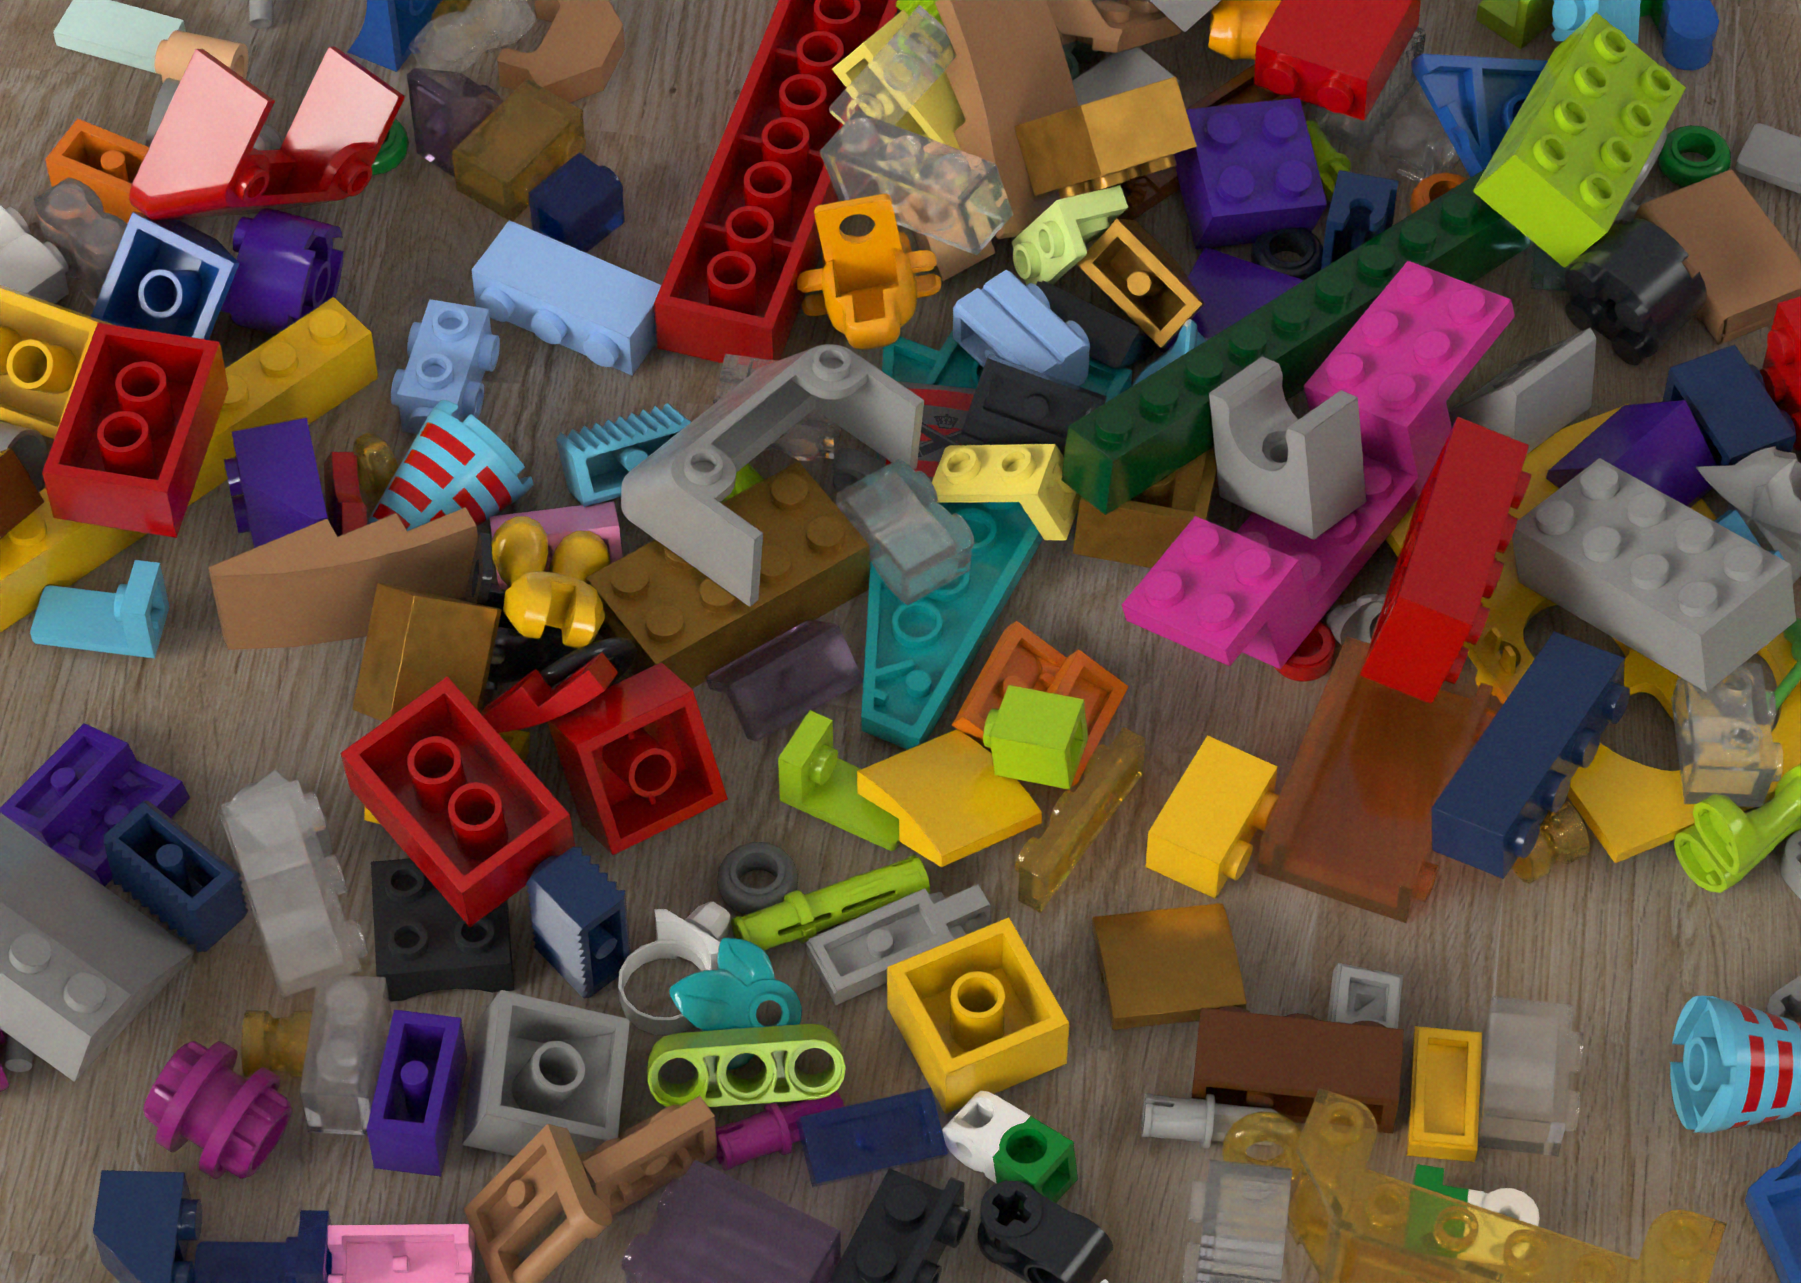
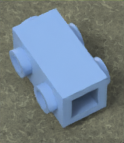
(445, 363)

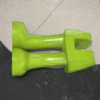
(1731, 842)

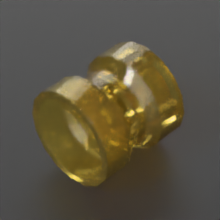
(1560, 839)
(274, 1042)

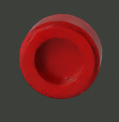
(1312, 657)

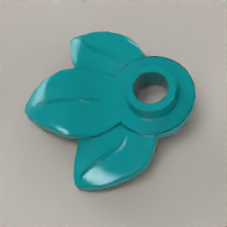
(733, 992)

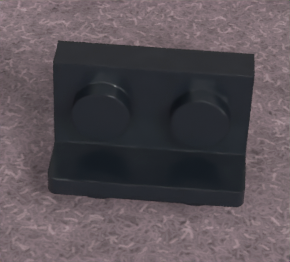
(904, 1232)

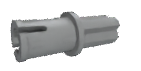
(1192, 1118)

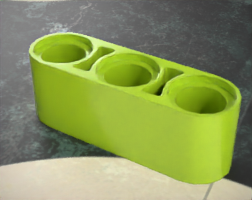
(776, 1082)

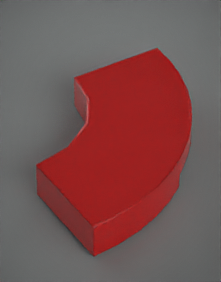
(342, 493)

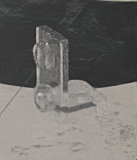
(899, 71)

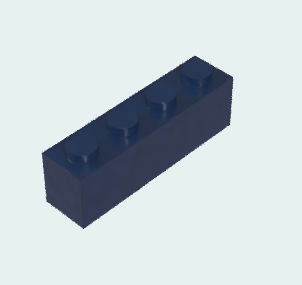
(1529, 755)

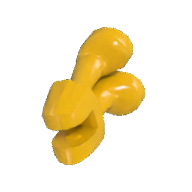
(552, 597)

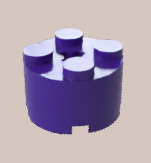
(282, 270)

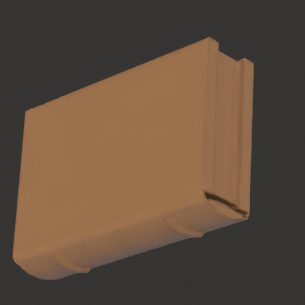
(1733, 248)

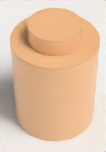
(176, 52)

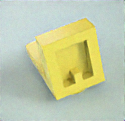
(1011, 474)

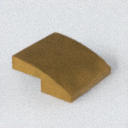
(1167, 964)

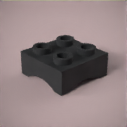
(427, 944)

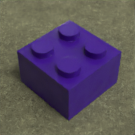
(1249, 172)

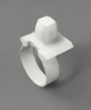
(692, 939)

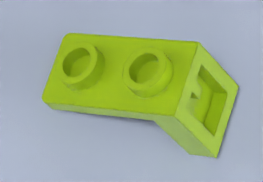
(826, 786)

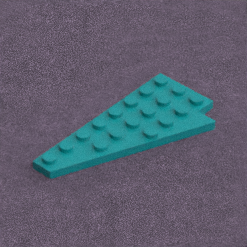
(926, 647)

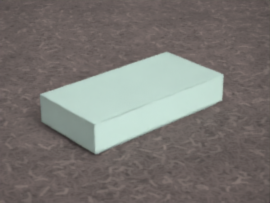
(115, 31)

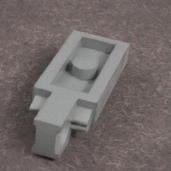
(857, 953)

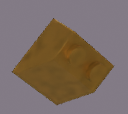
(1150, 521)

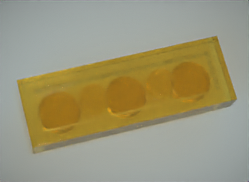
(1079, 818)

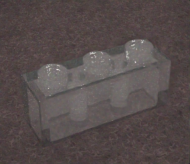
(930, 183)
(292, 887)

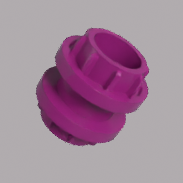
(217, 1109)

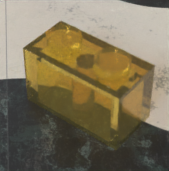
(518, 149)

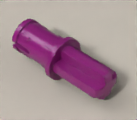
(767, 1131)

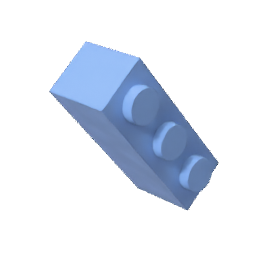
(567, 297)

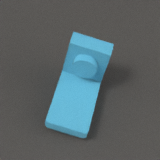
(105, 621)

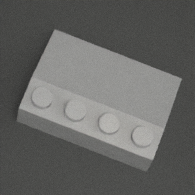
(72, 955)

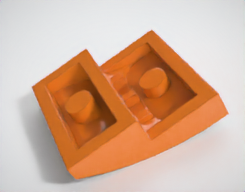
(1033, 664)

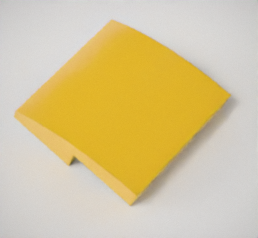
(948, 798)

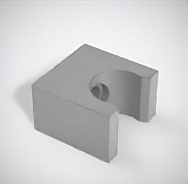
(1285, 467)

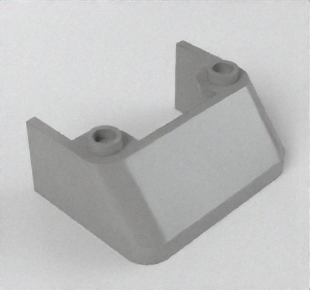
(681, 484)

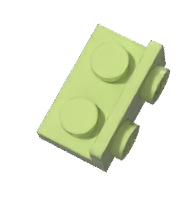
(1061, 232)

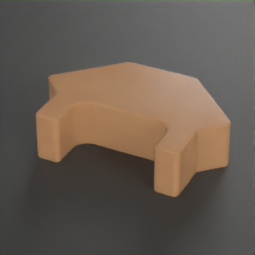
(575, 53)

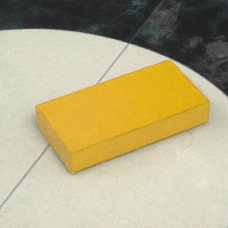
(1444, 1094)

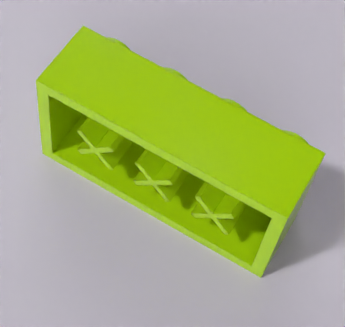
(1580, 140)

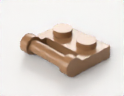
(526, 1199)

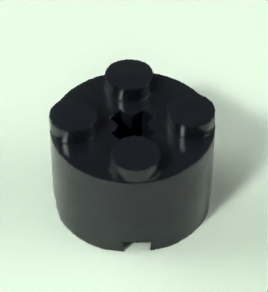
(1633, 289)

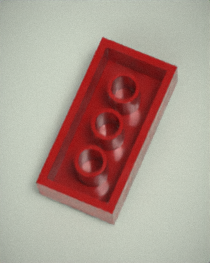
(1448, 562)

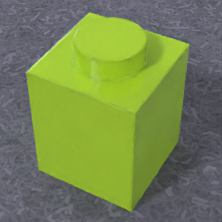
(1037, 736)

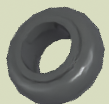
(756, 857)

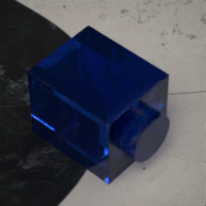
(578, 204)

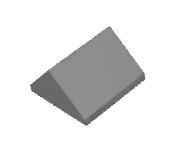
(1536, 392)

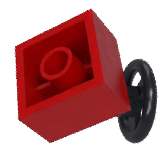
(635, 750)

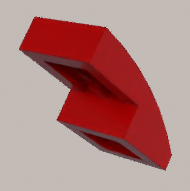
(535, 702)

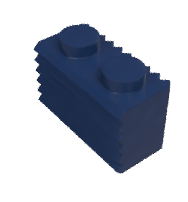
(175, 876)
(579, 920)

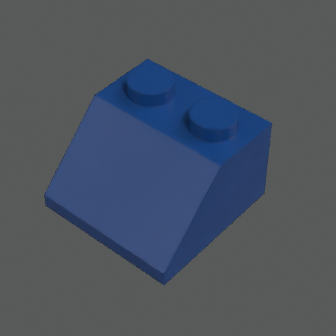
(166, 279)

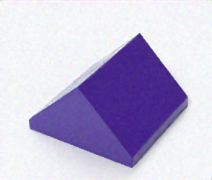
(1650, 442)

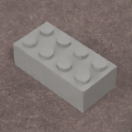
(1654, 574)

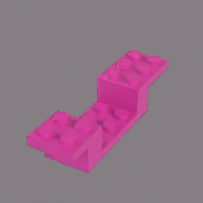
(1273, 585)

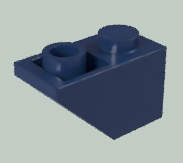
(146, 1226)

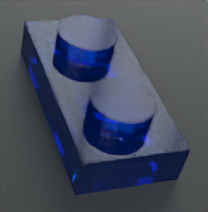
(871, 1137)

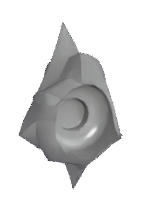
(1767, 497)

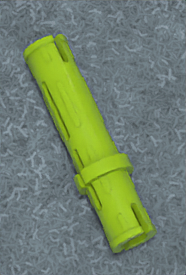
(806, 914)

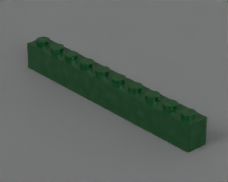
(1168, 414)

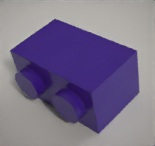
(417, 1093)

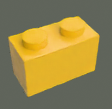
(1212, 818)

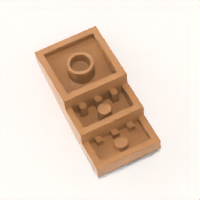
(1003, 76)
(325, 585)

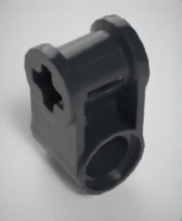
(1041, 1240)

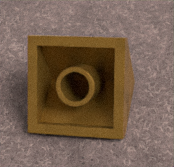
(419, 642)

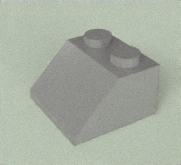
(543, 1067)

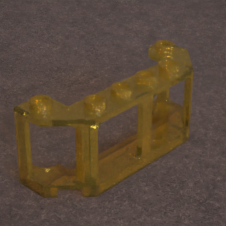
(1391, 1231)

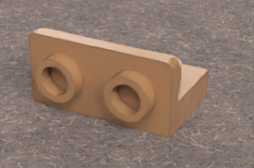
(651, 1154)

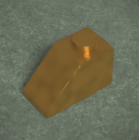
(1142, 280)

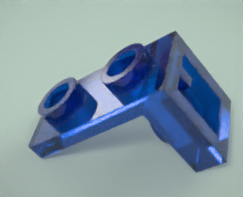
(294, 1261)

